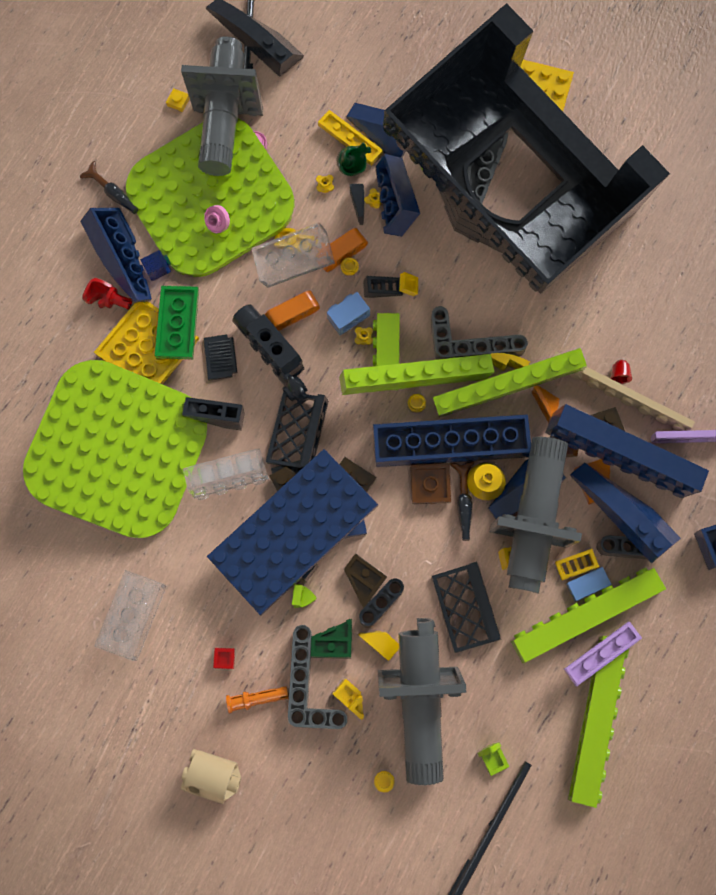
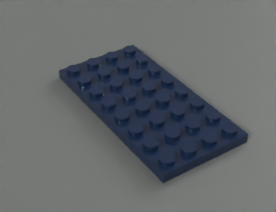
(292, 531)

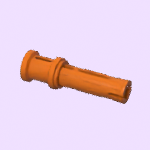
(247, 700)

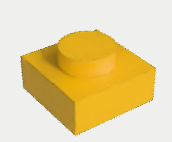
(177, 100)
(408, 284)

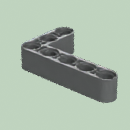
(470, 345)
(295, 685)

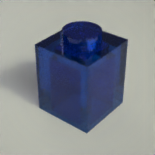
(156, 265)

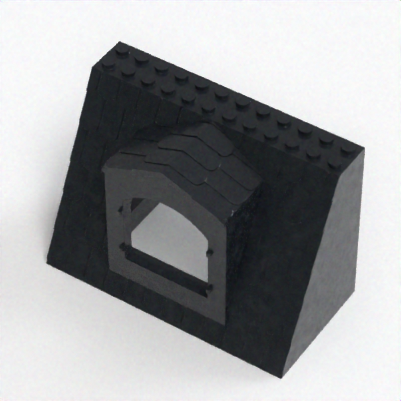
(469, 107)

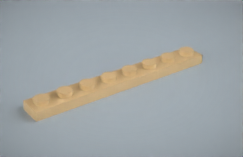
(632, 398)

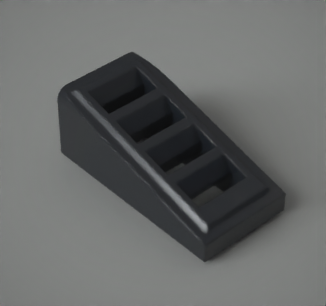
(357, 197)
(375, 280)

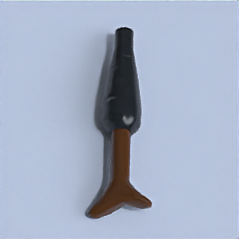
(110, 189)
(464, 500)

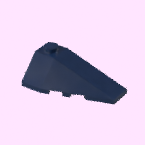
(509, 500)

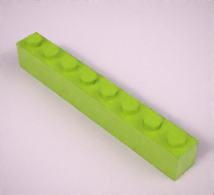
(415, 374)
(510, 382)
(588, 615)
(597, 732)

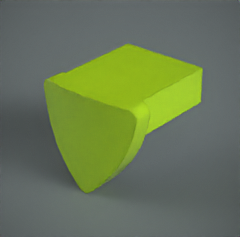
(302, 596)
(493, 758)

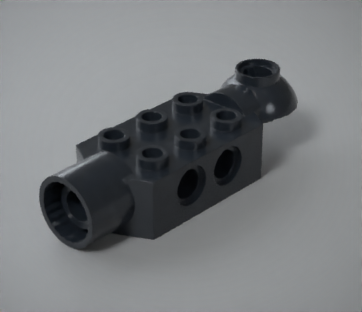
(274, 350)

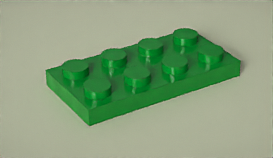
(177, 322)

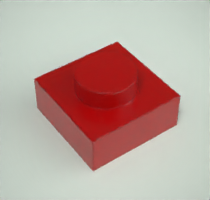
(224, 658)

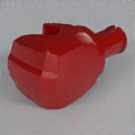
(109, 296)

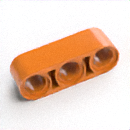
(346, 247)
(293, 310)

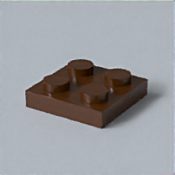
(430, 484)

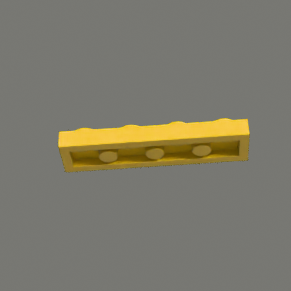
(348, 135)

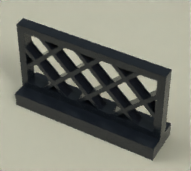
(312, 436)
(483, 603)

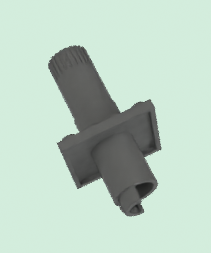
(221, 95)
(536, 523)
(421, 687)

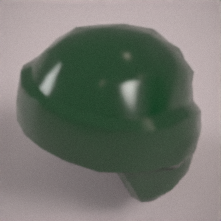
(352, 159)

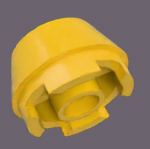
(486, 481)

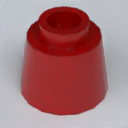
(621, 372)

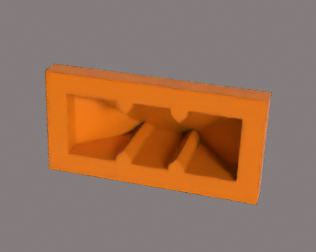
(546, 401)

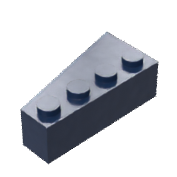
(396, 195)

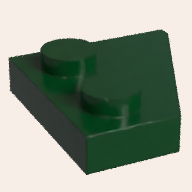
(334, 642)

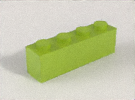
(387, 339)

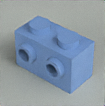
(348, 313)

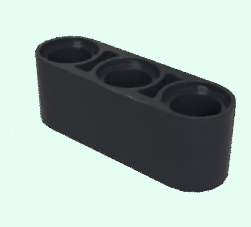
(617, 547)
(384, 593)

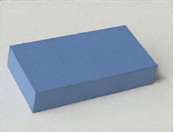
(588, 584)

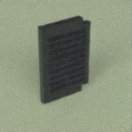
(220, 357)

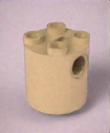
(211, 777)

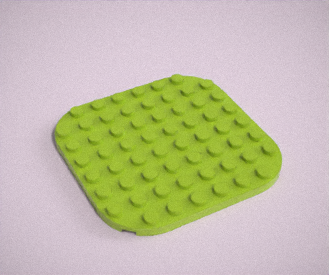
(176, 194)
(113, 449)

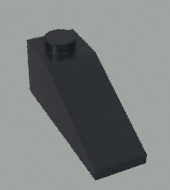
(215, 413)

